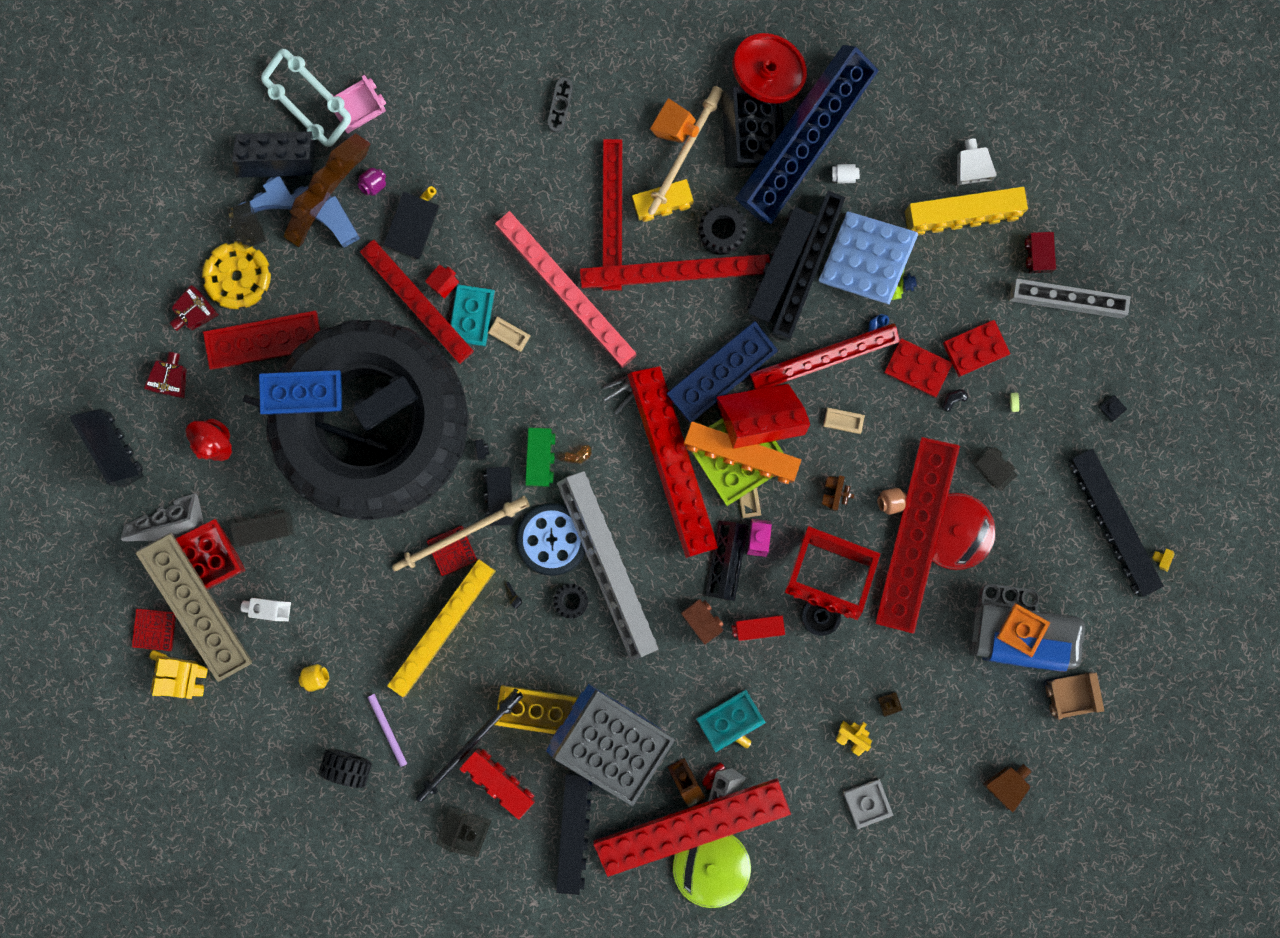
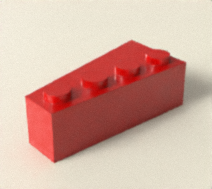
(498, 783)

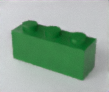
(540, 457)

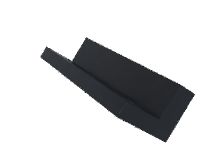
(730, 560)

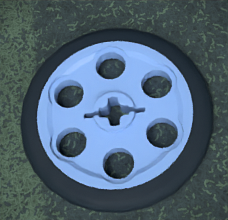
(529, 554)

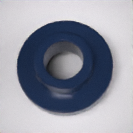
(910, 282)

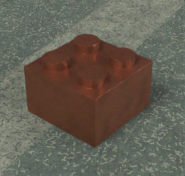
(702, 621)

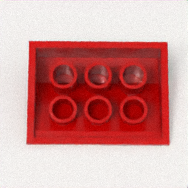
(763, 415)
(211, 554)

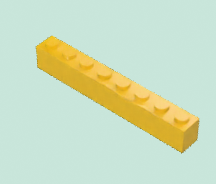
(441, 628)

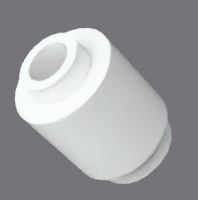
(845, 173)

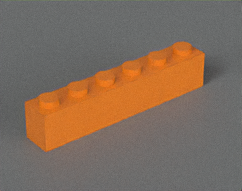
(756, 457)

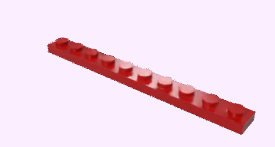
(673, 271)

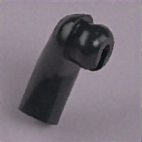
(952, 397)

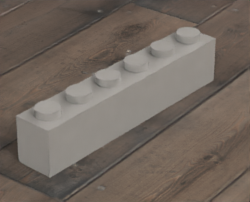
(1069, 298)

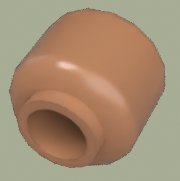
(892, 501)

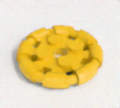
(225, 272)

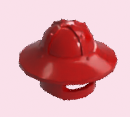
(208, 441)

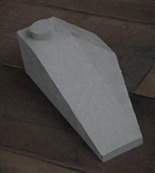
(178, 519)

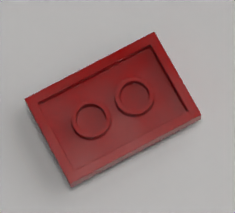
(976, 348)
(918, 368)

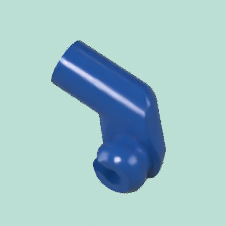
(878, 322)

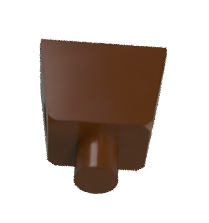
(1009, 786)

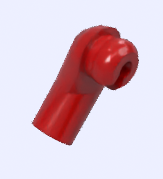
(708, 779)

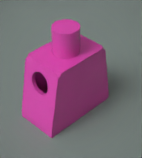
(759, 537)

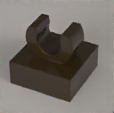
(889, 704)

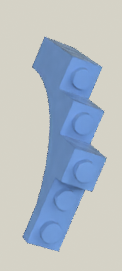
(331, 214)

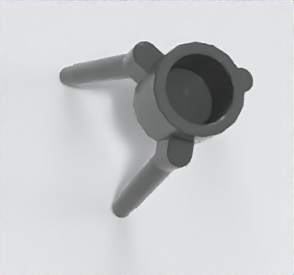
(626, 385)

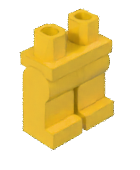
(180, 678)

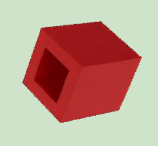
(442, 280)

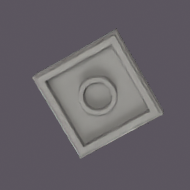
(868, 803)

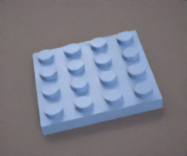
(868, 257)

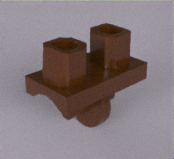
(837, 484)

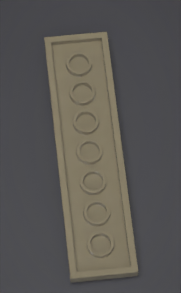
(194, 607)

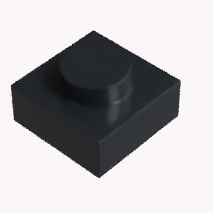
(1113, 408)
(482, 449)

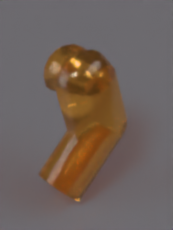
(579, 457)

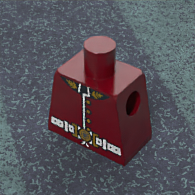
(192, 310)
(168, 377)

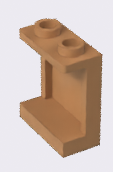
(1074, 695)

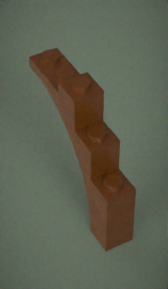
(322, 185)

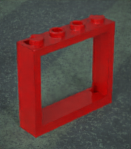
(840, 547)

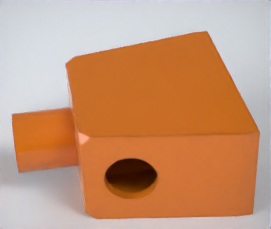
(674, 123)

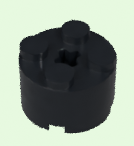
(822, 627)

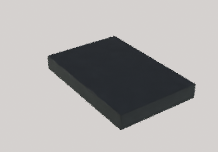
(411, 225)

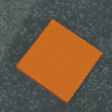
(1025, 625)

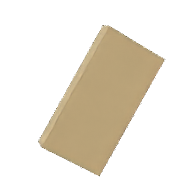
(509, 334)
(843, 420)
(752, 501)

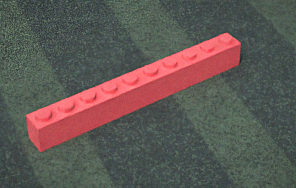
(565, 289)

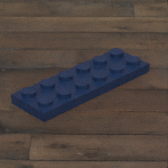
(722, 371)

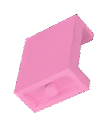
(361, 103)

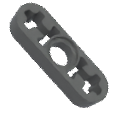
(562, 119)

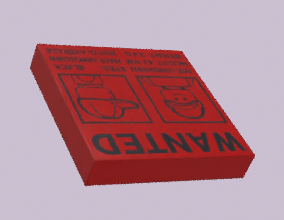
(453, 555)
(154, 629)

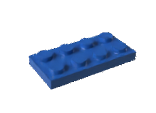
(300, 392)

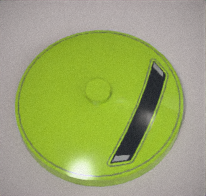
(713, 872)

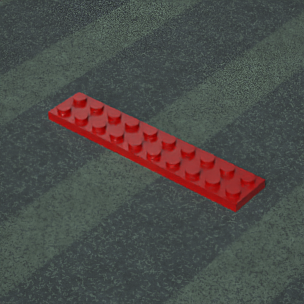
(672, 461)
(917, 535)
(692, 827)

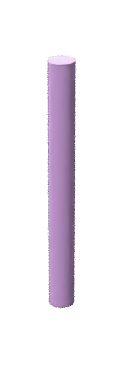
(387, 730)

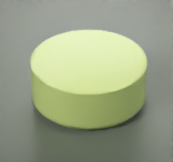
(1014, 402)

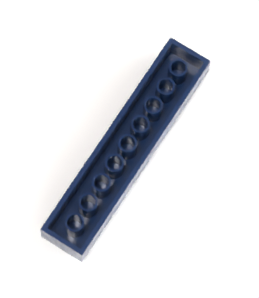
(807, 134)

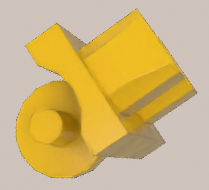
(856, 734)

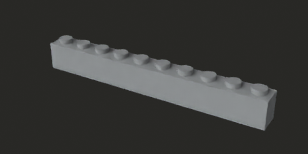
(607, 566)

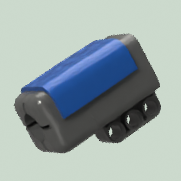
(1058, 649)

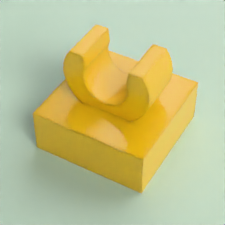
(1164, 559)

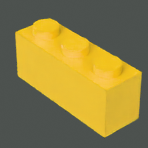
(677, 197)

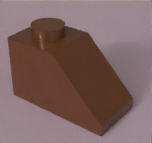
(686, 782)

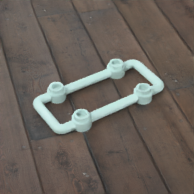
(277, 91)

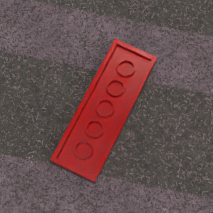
(259, 339)

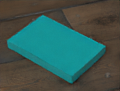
(472, 313)
(730, 720)

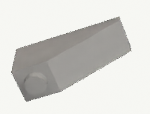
(726, 783)

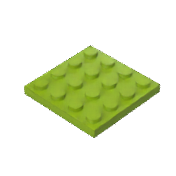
(730, 480)

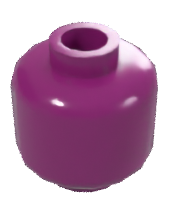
(372, 181)

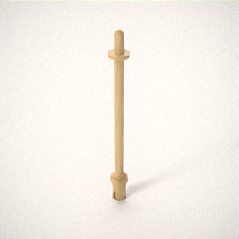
(709, 105)
(509, 509)

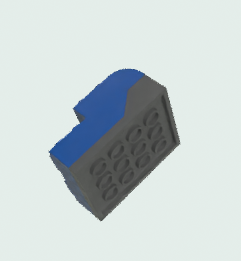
(610, 745)

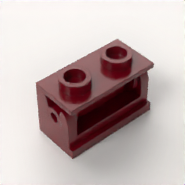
(1040, 252)

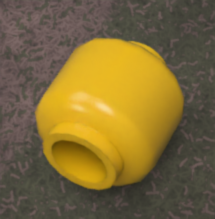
(313, 677)

